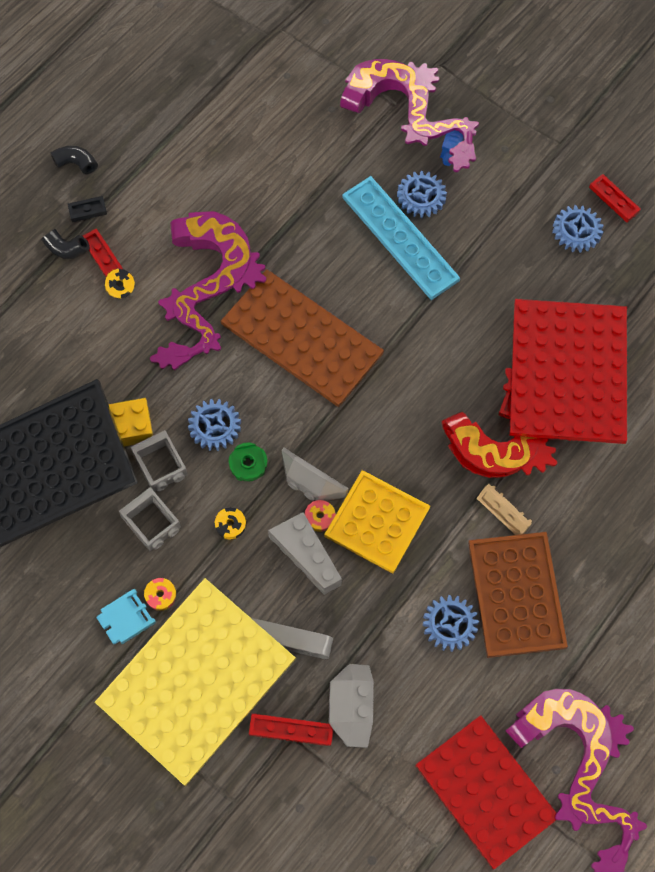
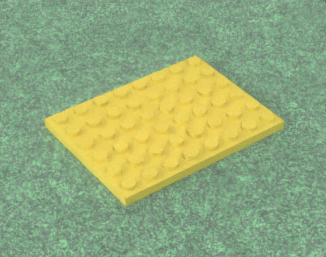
(195, 681)

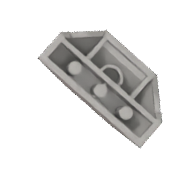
(311, 480)
(352, 705)

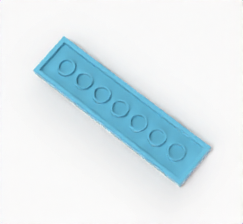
(401, 238)

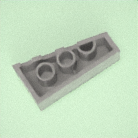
(304, 548)

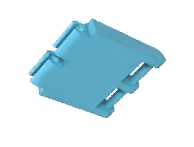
(125, 618)

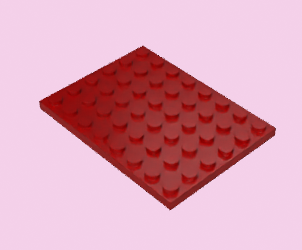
(569, 371)

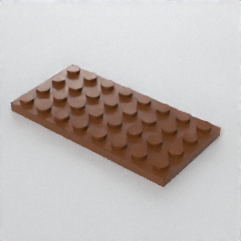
(302, 338)

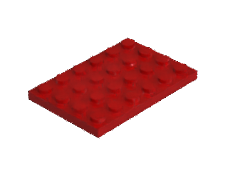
(487, 792)

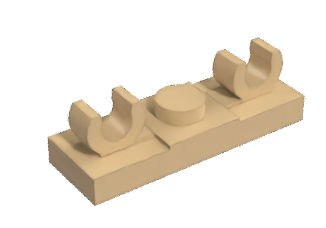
(504, 510)

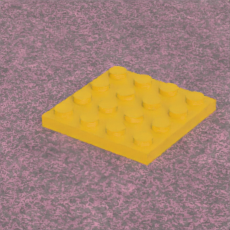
(377, 521)

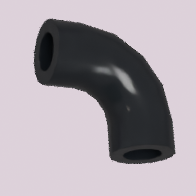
(74, 155)
(63, 248)

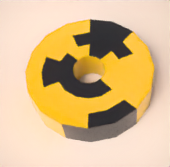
(119, 275)
(224, 517)

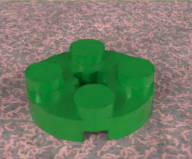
(245, 472)

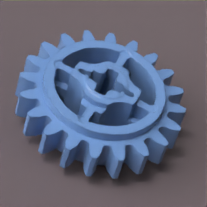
(419, 198)
(587, 224)
(202, 415)
(442, 626)

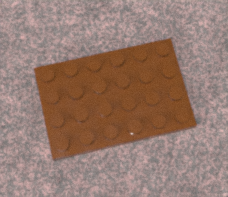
(517, 595)

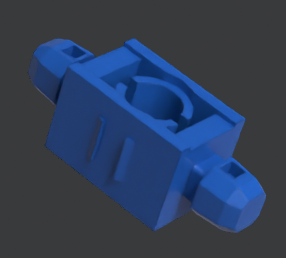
(451, 140)

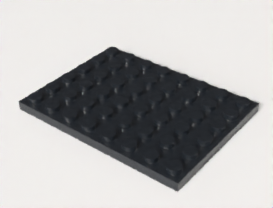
(59, 461)

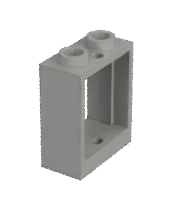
(151, 445)
(141, 503)

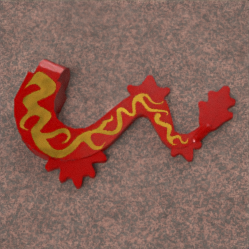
(493, 458)

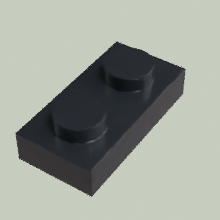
(87, 209)

